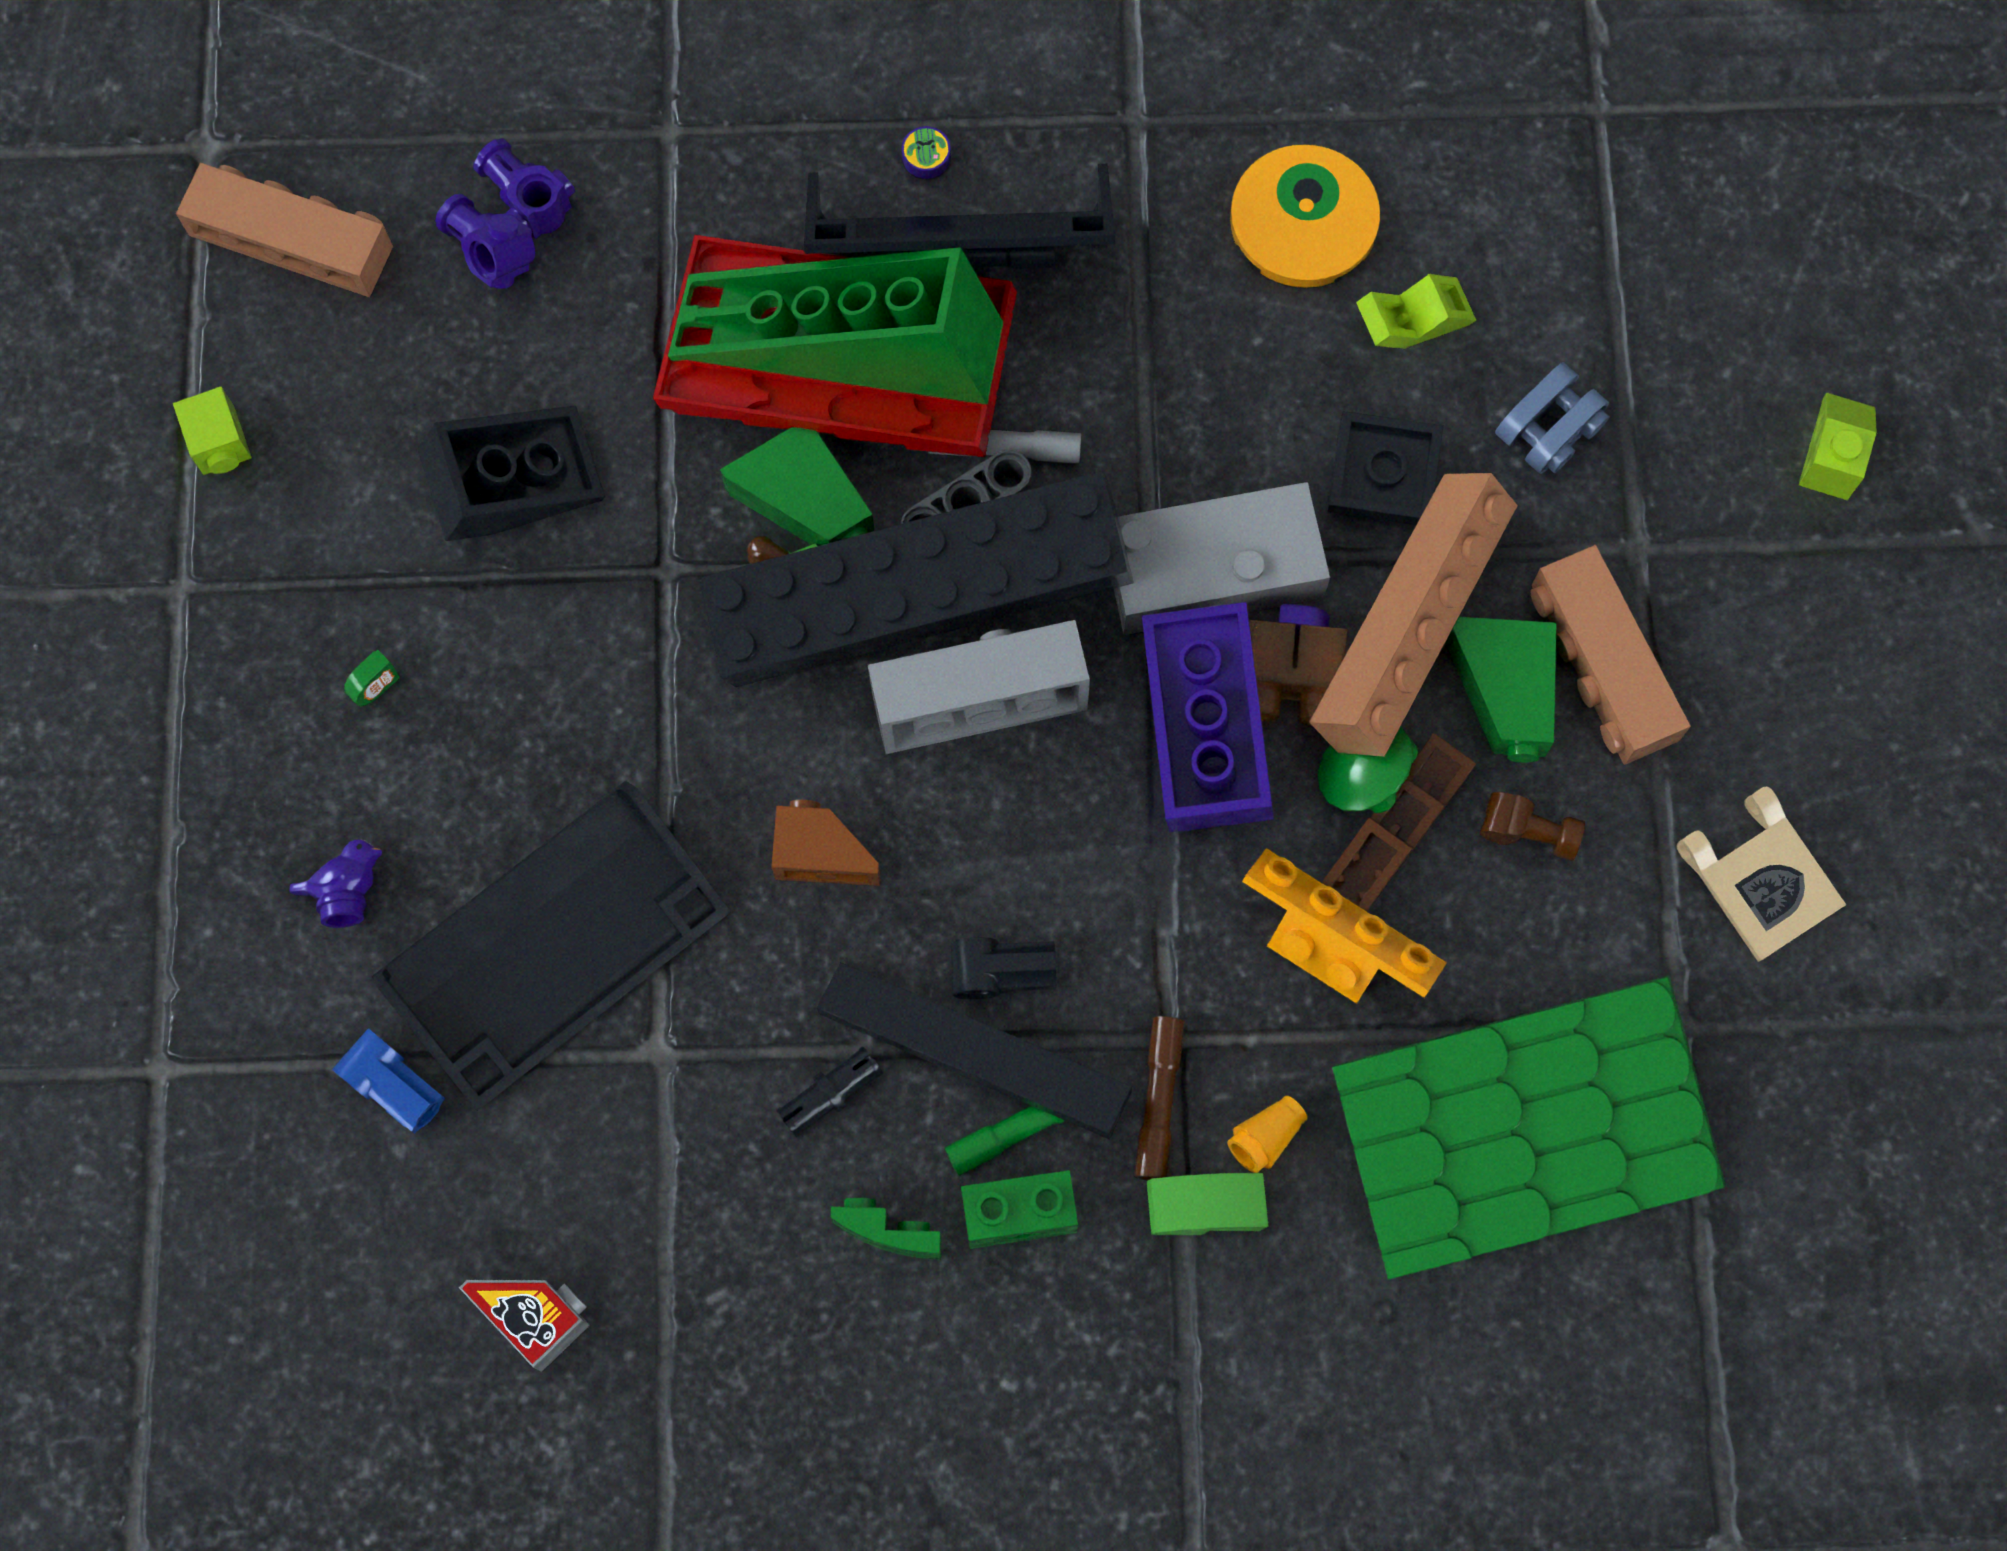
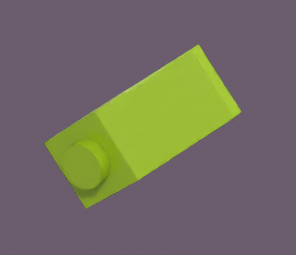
(1839, 447)

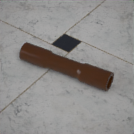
(1163, 1065)

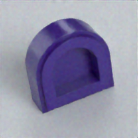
(1302, 615)

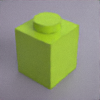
(212, 431)

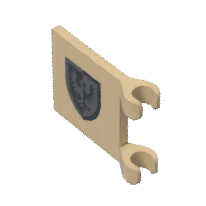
(1769, 883)

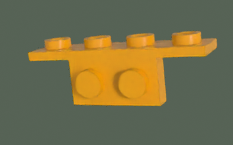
(1335, 936)

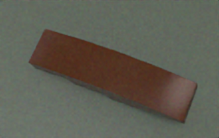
(1393, 835)

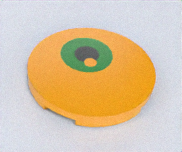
(1305, 215)

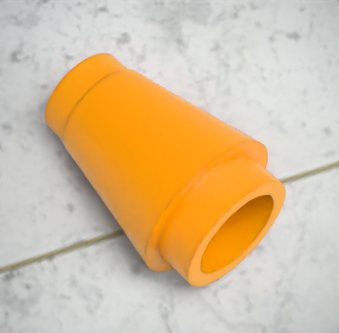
(1265, 1135)

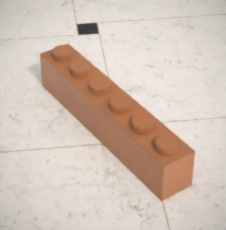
(1413, 614)

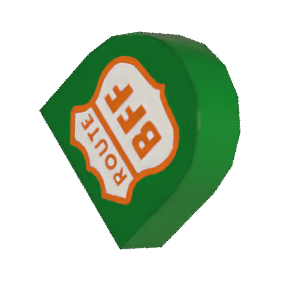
(370, 679)

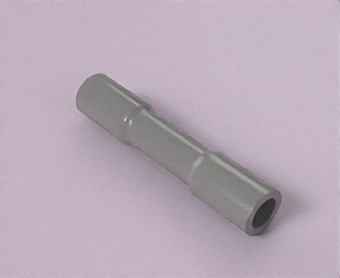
(1037, 445)

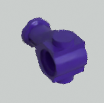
(523, 185)
(493, 245)

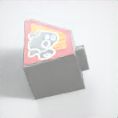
(530, 1315)

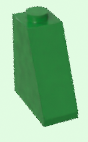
(799, 488)
(1509, 681)

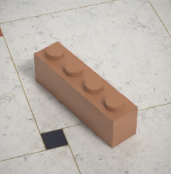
(285, 228)
(1608, 655)

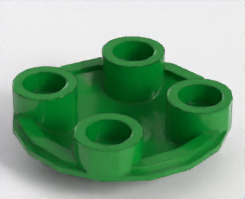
(1366, 781)

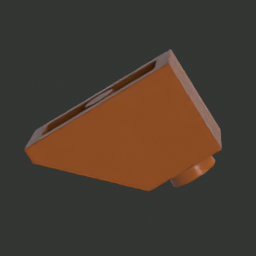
(819, 848)

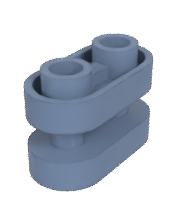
(1553, 448)

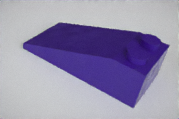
(1207, 717)

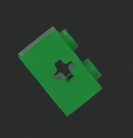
(1019, 1209)

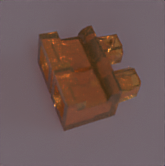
(1317, 660)

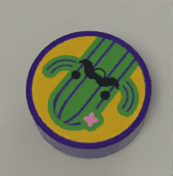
(926, 152)

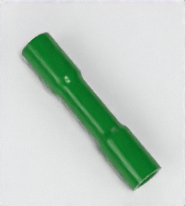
(994, 1139)

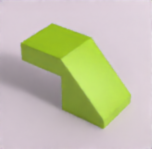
(1417, 315)

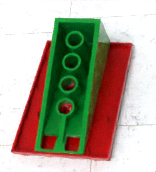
(839, 344)

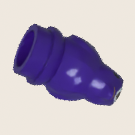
(342, 885)

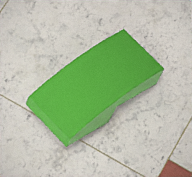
(1207, 1203)

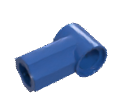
(380, 1074)

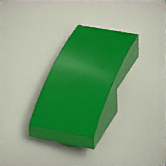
(870, 1225)

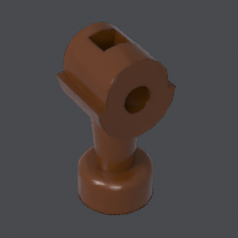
(1512, 818)

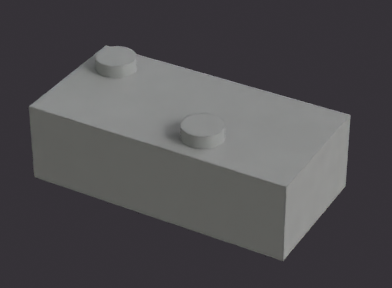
(1221, 553)
(980, 686)

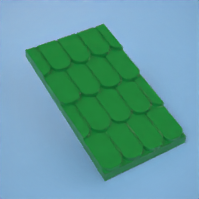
(1528, 1127)

